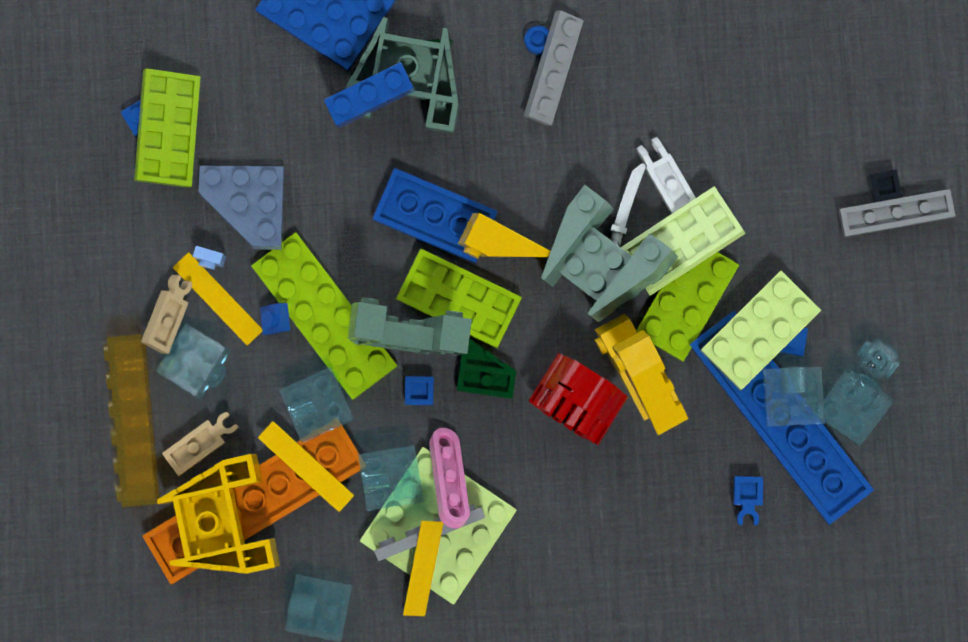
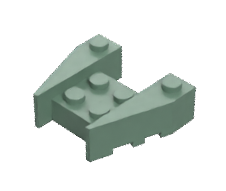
(427, 66)
(598, 263)
(436, 334)

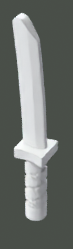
(626, 204)

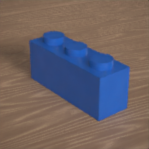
(369, 95)

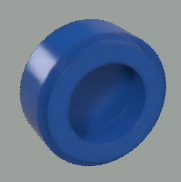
(535, 39)

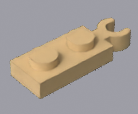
(167, 316)
(198, 445)

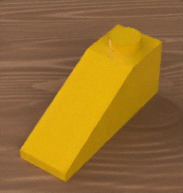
(490, 239)

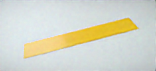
(218, 299)
(306, 466)
(423, 568)

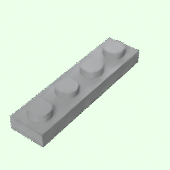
(553, 68)
(896, 213)
(390, 547)

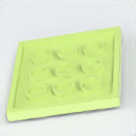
(460, 550)

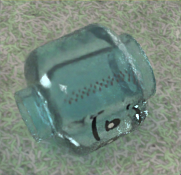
(878, 358)

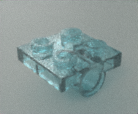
(194, 362)
(793, 396)
(316, 405)
(855, 405)
(390, 478)
(318, 608)

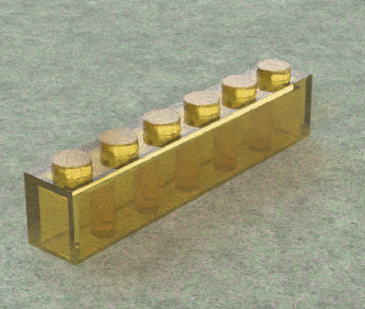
(132, 420)

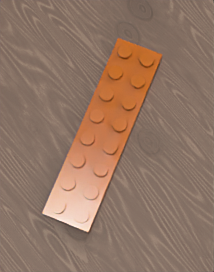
(266, 501)

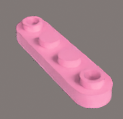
(449, 478)

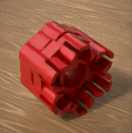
(580, 393)

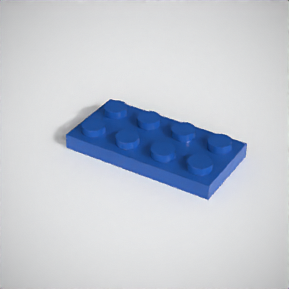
(427, 212)

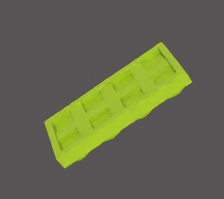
(167, 128)
(441, 286)
(686, 305)

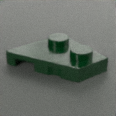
(485, 374)

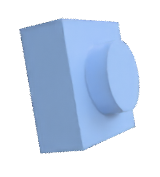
(209, 258)

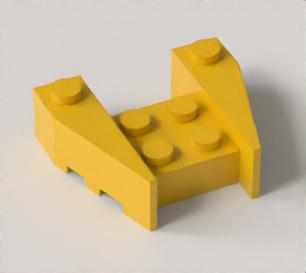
(641, 372)
(211, 520)

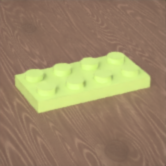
(693, 234)
(760, 330)

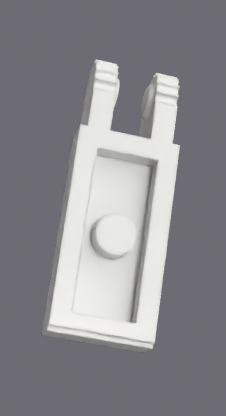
(666, 177)

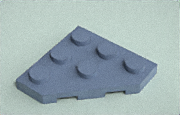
(247, 200)

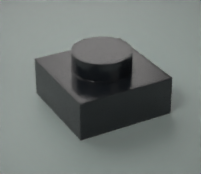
(885, 186)

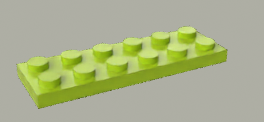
(322, 315)

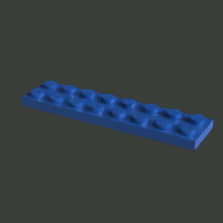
(804, 451)

